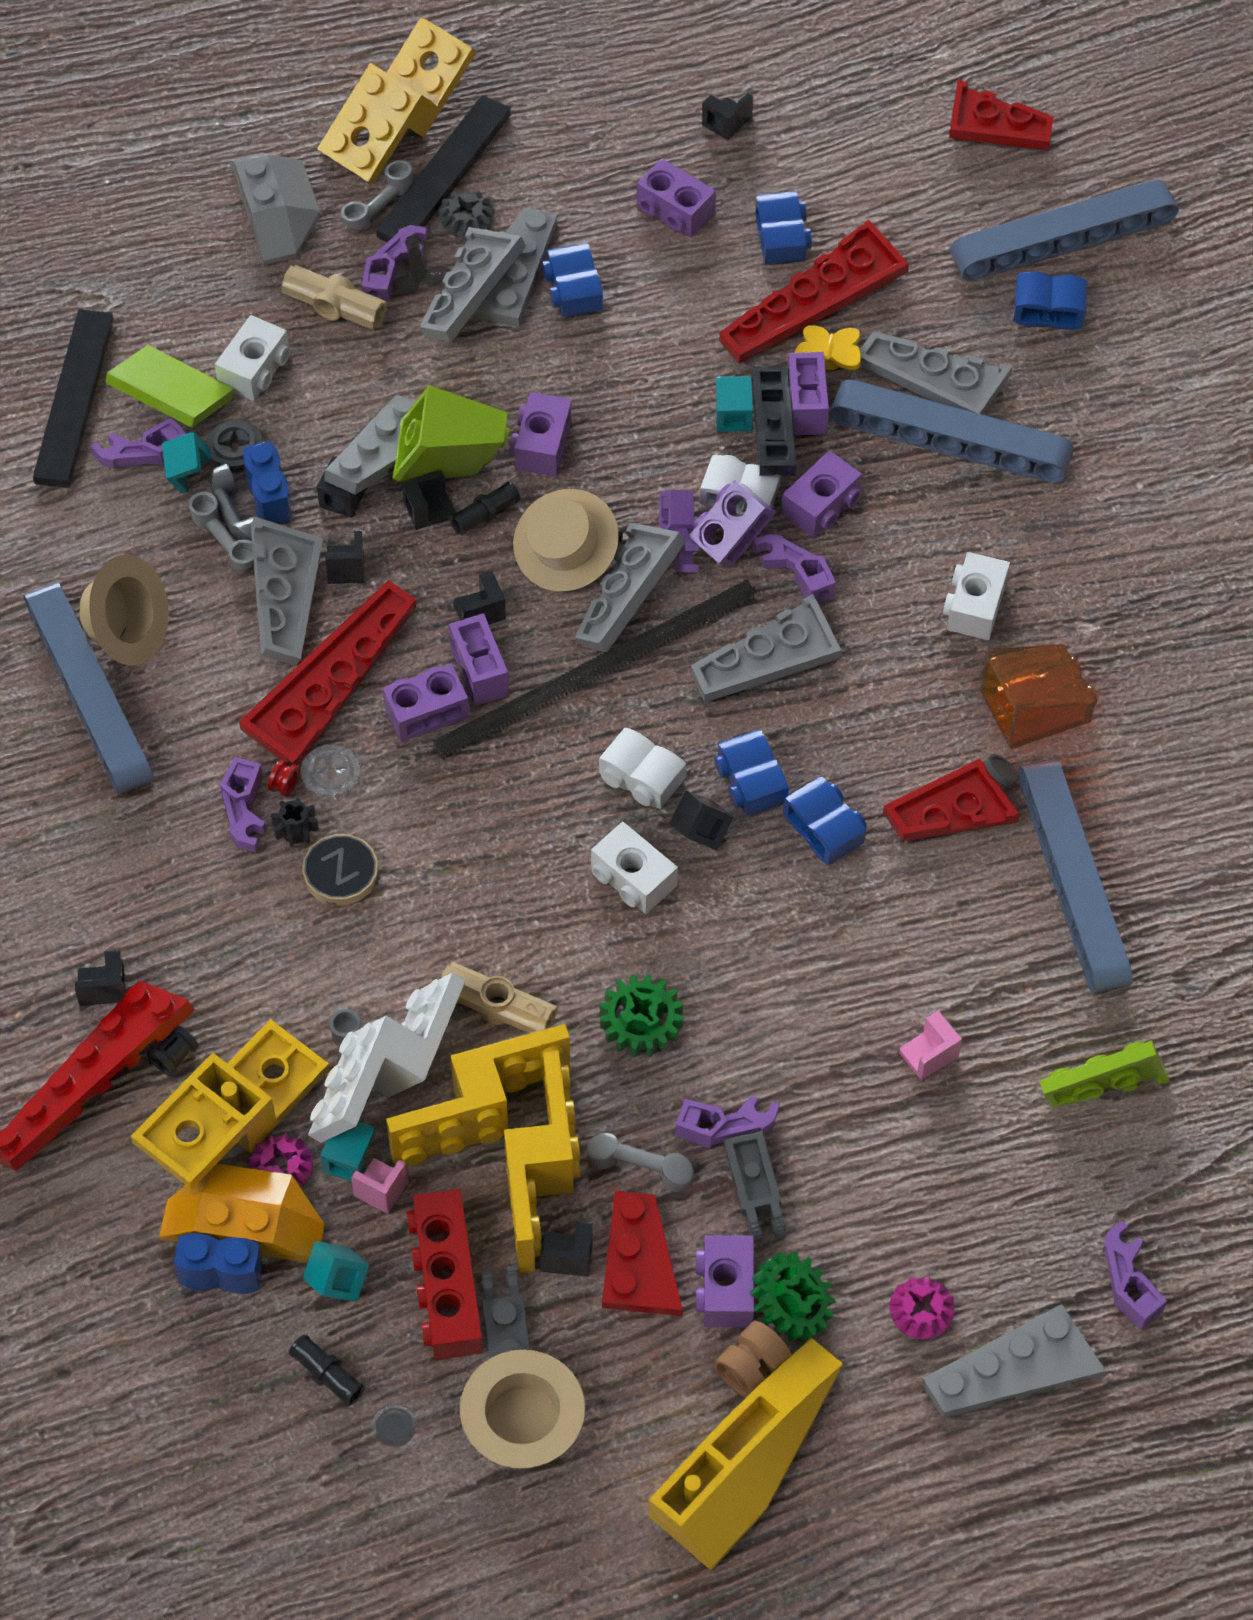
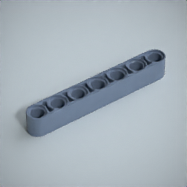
(1063, 230)
(952, 431)
(88, 688)
(1075, 876)

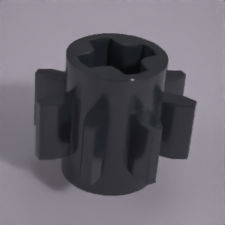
(294, 822)

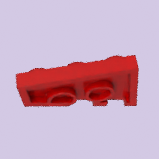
(990, 120)
(951, 804)
(638, 1259)

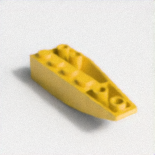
(745, 1458)

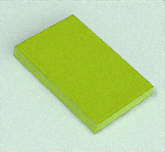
(169, 386)

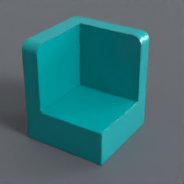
(734, 404)
(183, 457)
(346, 1151)
(335, 1271)

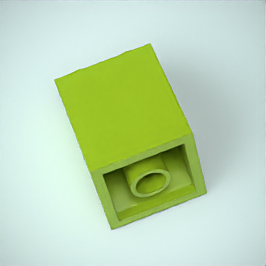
(448, 436)

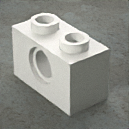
(253, 357)
(970, 613)
(625, 850)

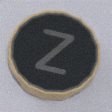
(340, 869)

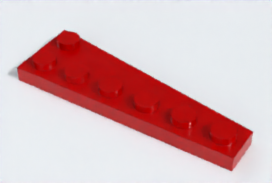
(835, 280)
(310, 696)
(137, 1020)

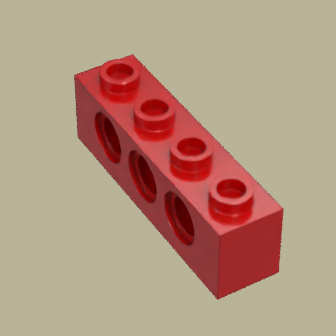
(459, 1333)

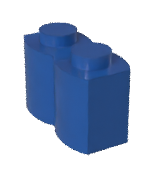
(781, 227)
(573, 280)
(1050, 300)
(267, 483)
(752, 772)
(825, 820)
(209, 1263)

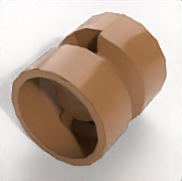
(757, 1354)

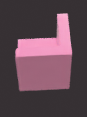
(932, 1048)
(380, 1184)

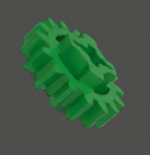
(639, 1030)
(792, 1296)

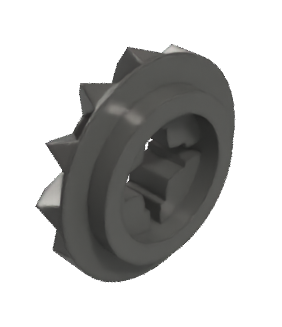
(460, 222)
(221, 440)

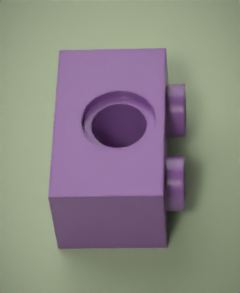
(541, 451)
(805, 499)
(730, 1258)

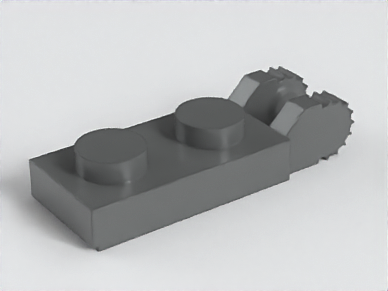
(754, 1182)
(504, 1315)

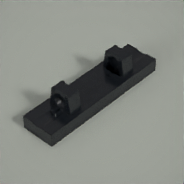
(773, 421)

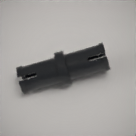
(484, 508)
(326, 1370)

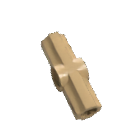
(334, 297)
(517, 1010)

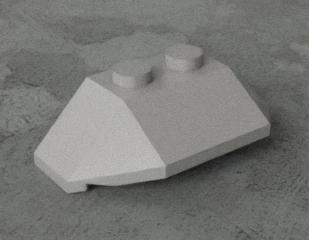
(276, 203)

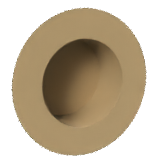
(565, 540)
(130, 596)
(522, 1408)

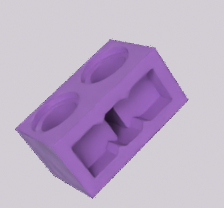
(676, 198)
(808, 393)
(738, 531)
(479, 659)
(428, 708)

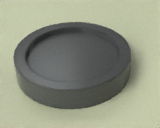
(1001, 770)

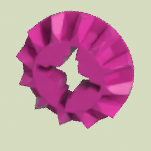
(299, 1165)
(924, 1324)

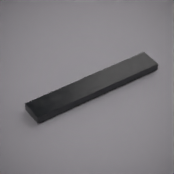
(446, 167)
(73, 398)

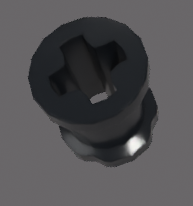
(173, 1051)

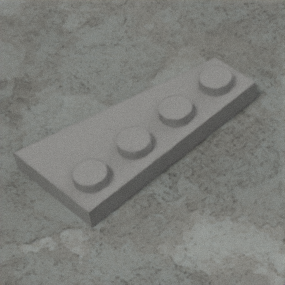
(475, 274)
(512, 292)
(934, 373)
(371, 451)
(635, 574)
(284, 584)
(781, 648)
(1023, 1361)

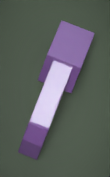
(387, 259)
(138, 452)
(677, 514)
(802, 562)
(242, 821)
(743, 1122)
(1122, 1276)

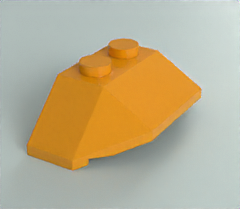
(249, 1206)

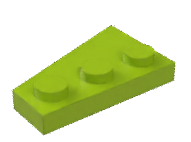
(1117, 1071)

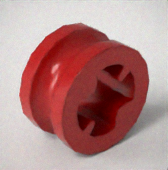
(283, 778)

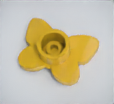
(838, 348)

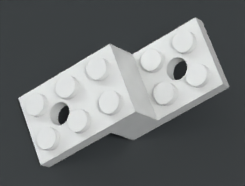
(385, 1057)

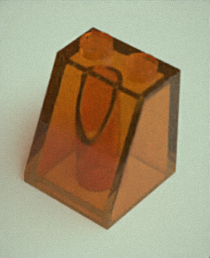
(1035, 692)

